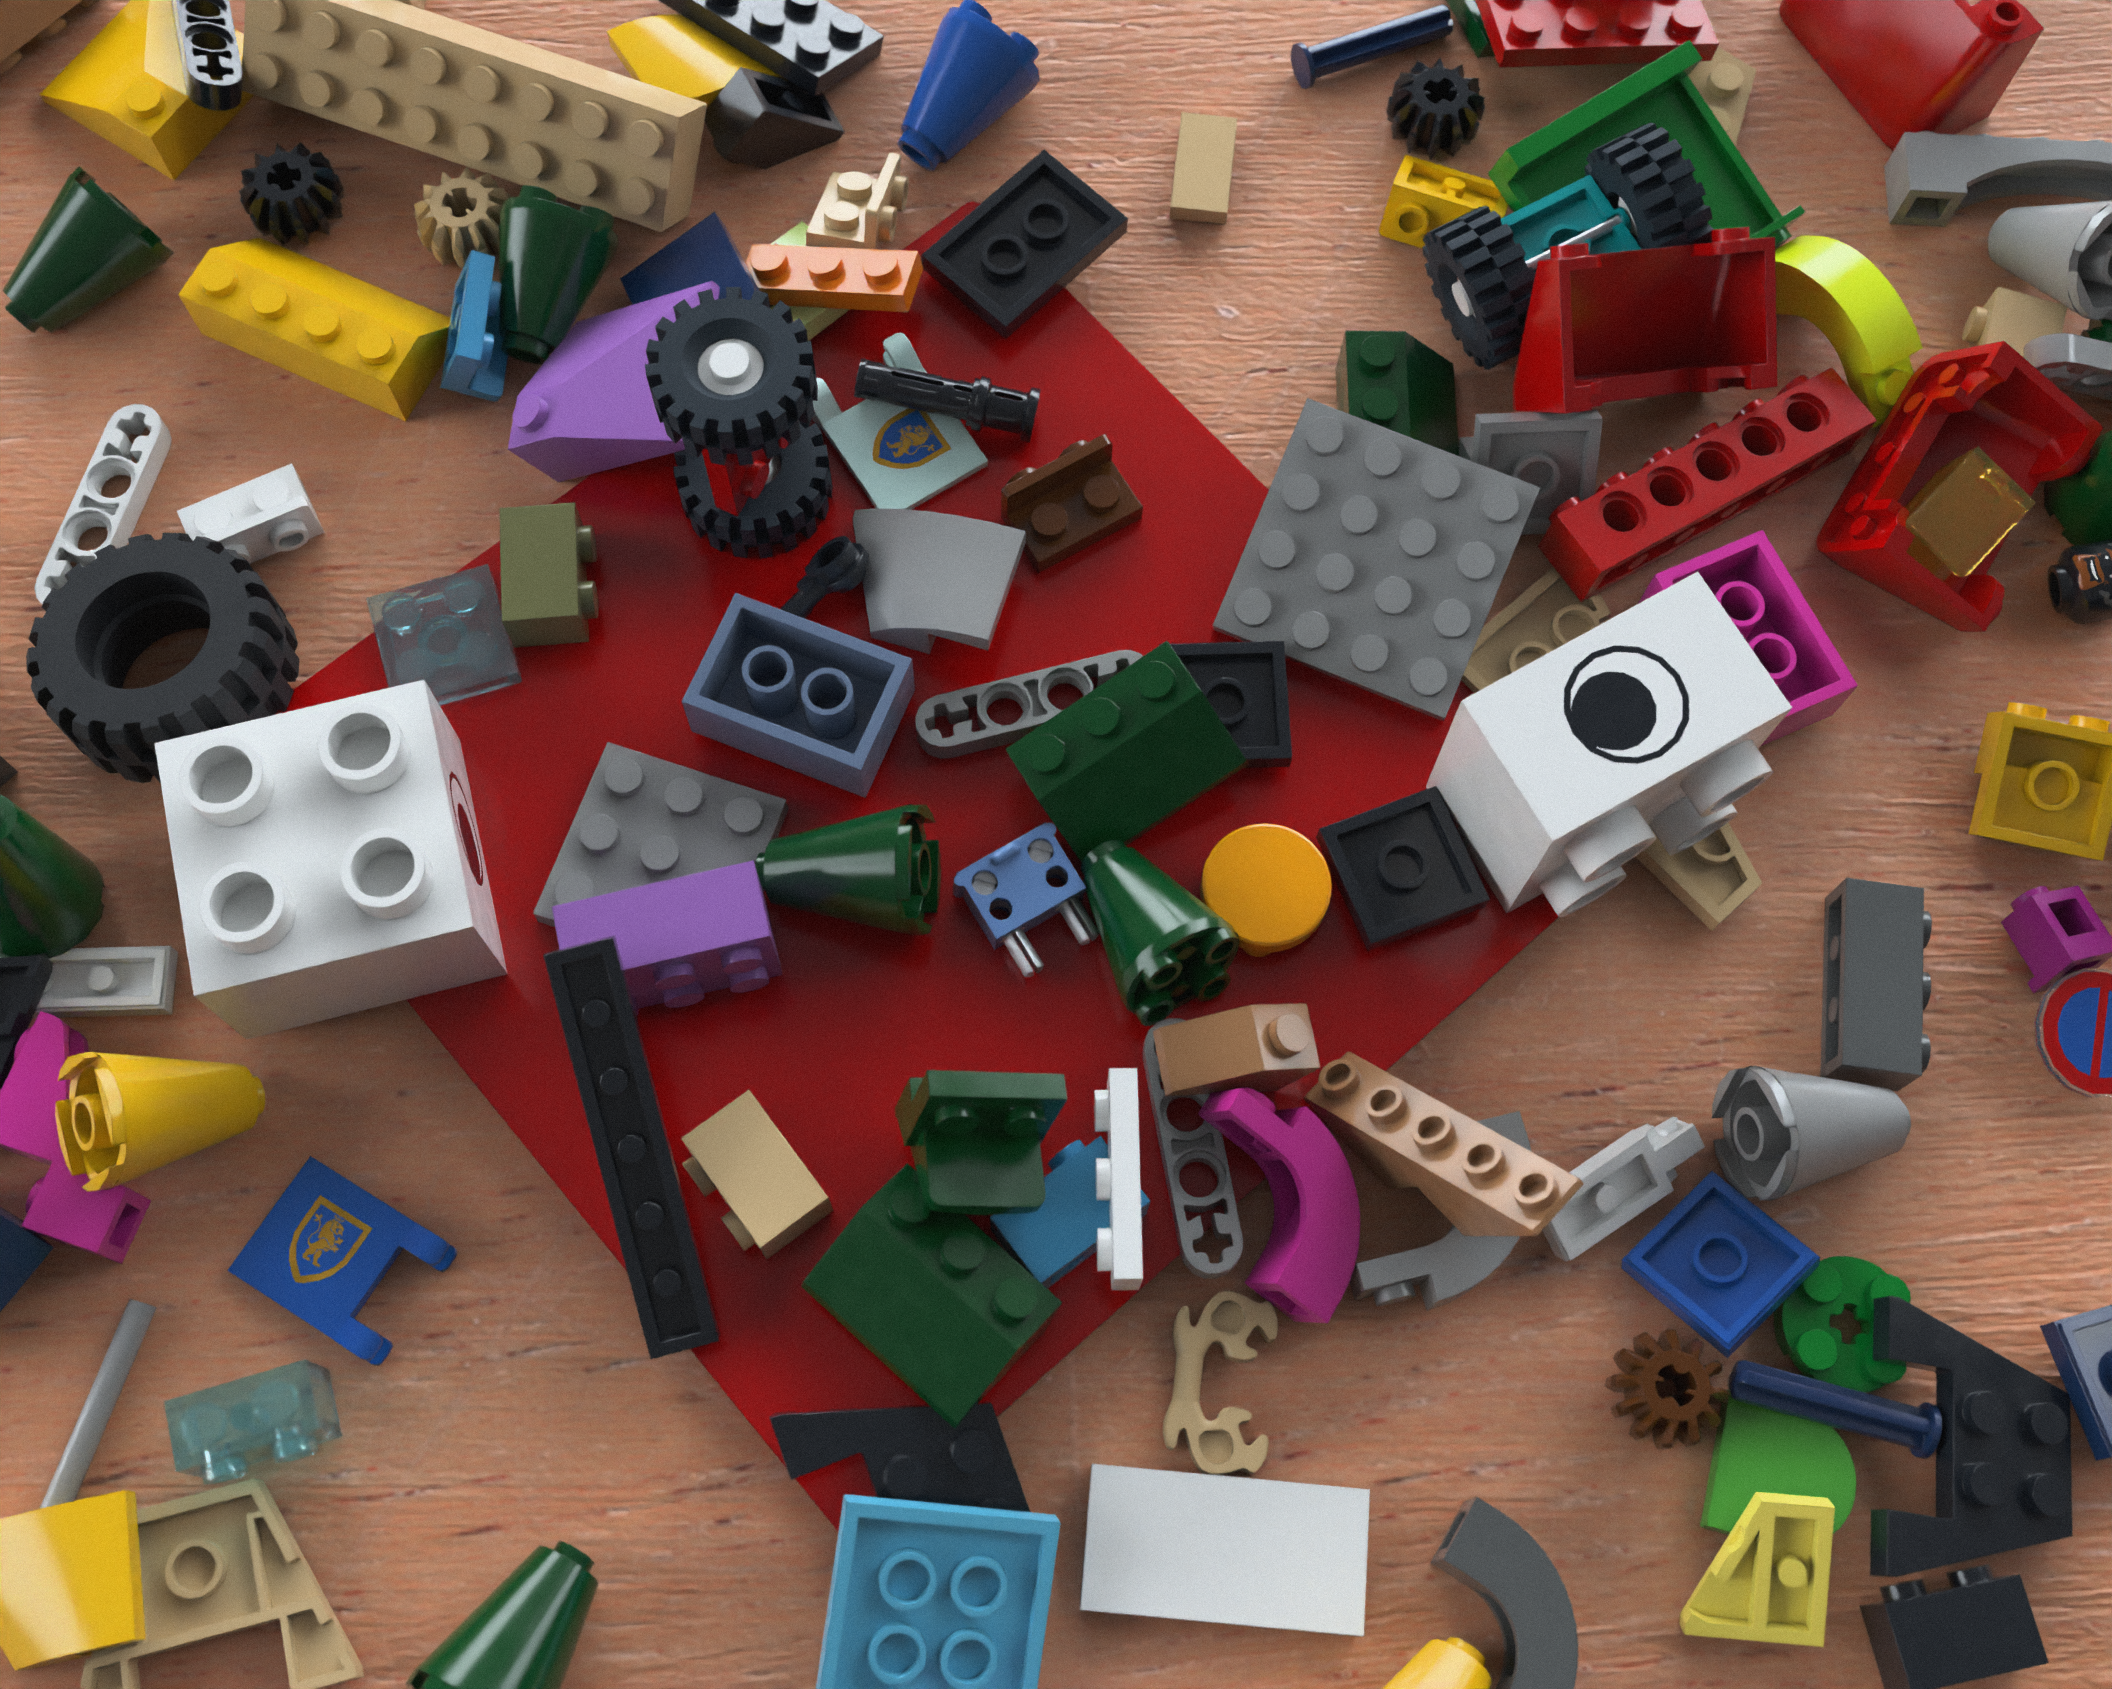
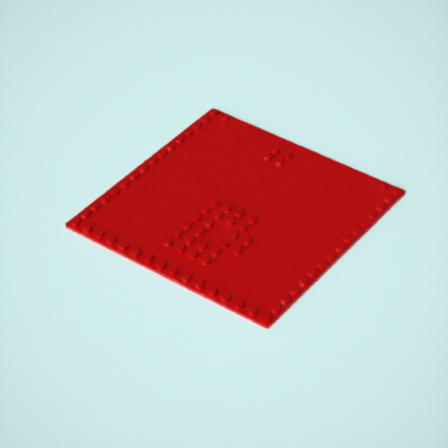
(876, 1005)

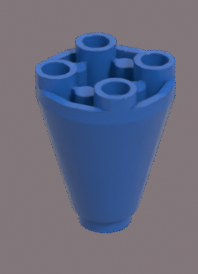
(966, 84)

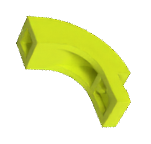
(1855, 311)

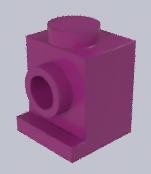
(2057, 934)

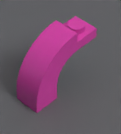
(1313, 1198)

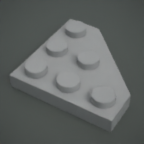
(655, 824)

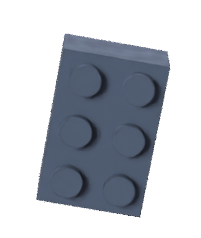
(799, 694)

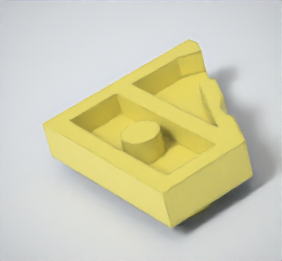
(1768, 1575)

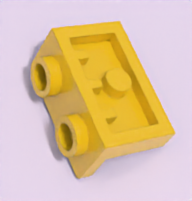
(1431, 196)

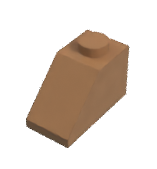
(1237, 1048)

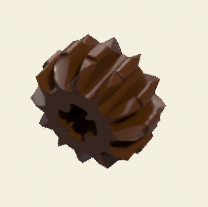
(1674, 1415)

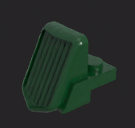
(980, 1138)

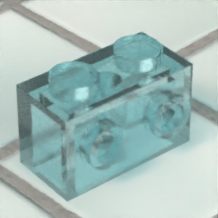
(253, 1420)

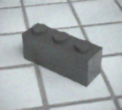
(1875, 984)

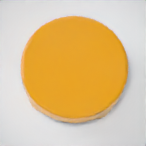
(1267, 886)

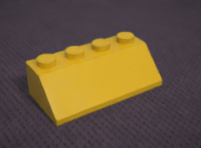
(318, 323)

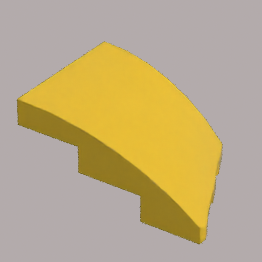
(679, 56)
(70, 1580)

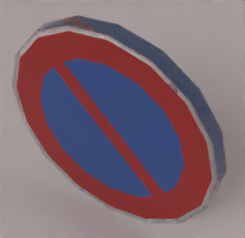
(2076, 1031)

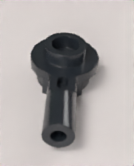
(833, 568)

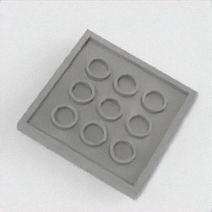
(1376, 558)

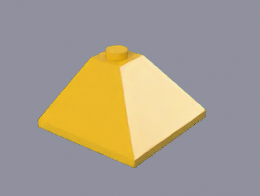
(134, 90)

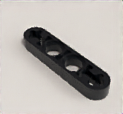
(203, 27)

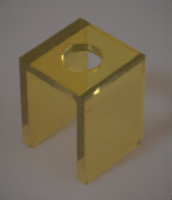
(1963, 514)

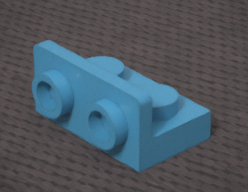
(473, 345)

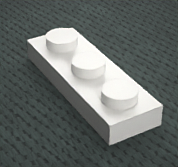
(1119, 1179)

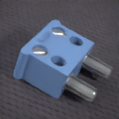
(1017, 883)

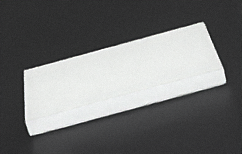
(1226, 1550)

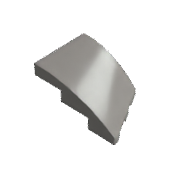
(935, 575)

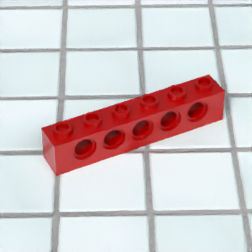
(1704, 482)

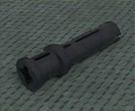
(975, 402)

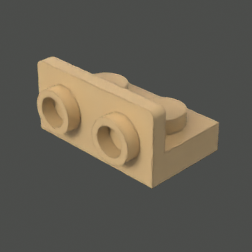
(859, 209)

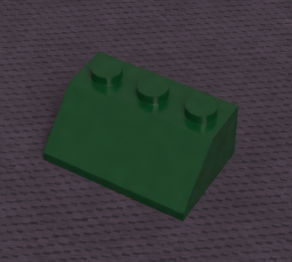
(1398, 386)
(1127, 754)
(931, 1297)

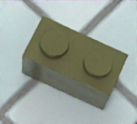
(546, 575)

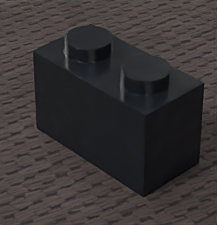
(1953, 1632)

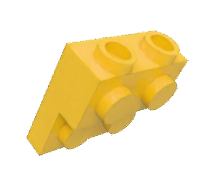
(2045, 782)

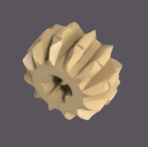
(460, 217)

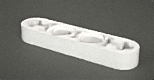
(115, 514)

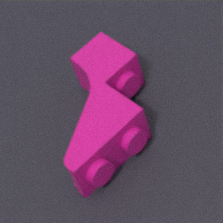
(57, 1204)

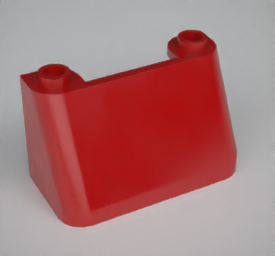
(1916, 60)
(1648, 323)
(1947, 408)

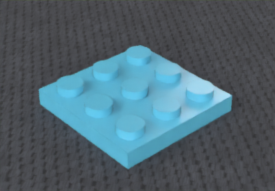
(937, 1596)

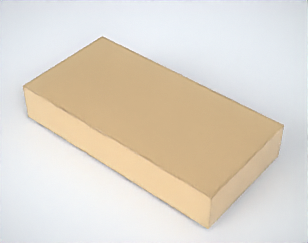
(1203, 168)

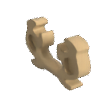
(1216, 1444)

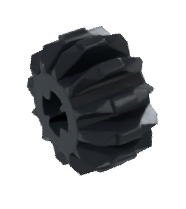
(1435, 108)
(291, 193)

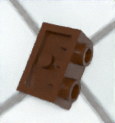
(1069, 502)

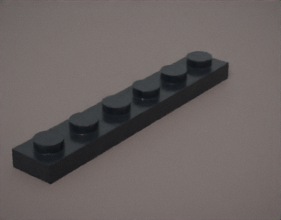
(632, 1146)

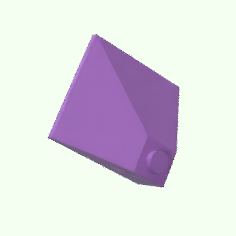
(592, 394)

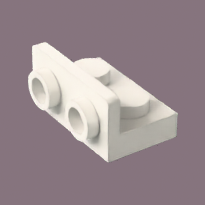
(256, 516)

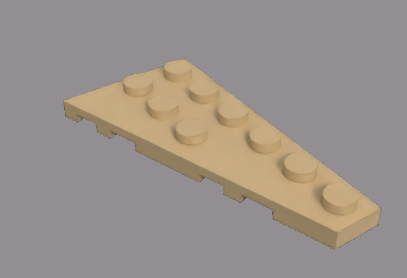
(1706, 877)

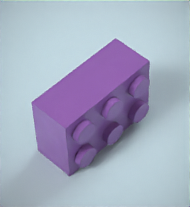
(682, 934)

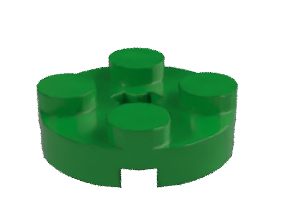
(1818, 1349)

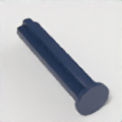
(1369, 44)
(1838, 1406)

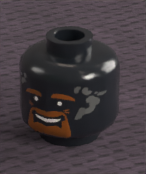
(2083, 582)

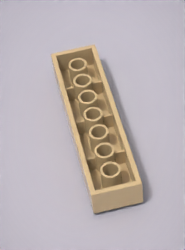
(480, 102)

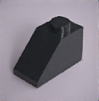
(768, 120)

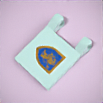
(895, 450)

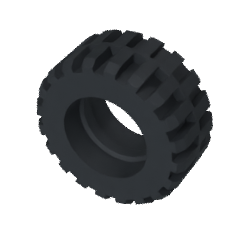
(124, 606)

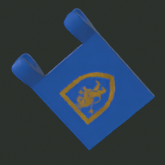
(329, 1251)

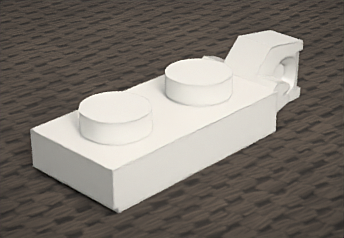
(1621, 1184)

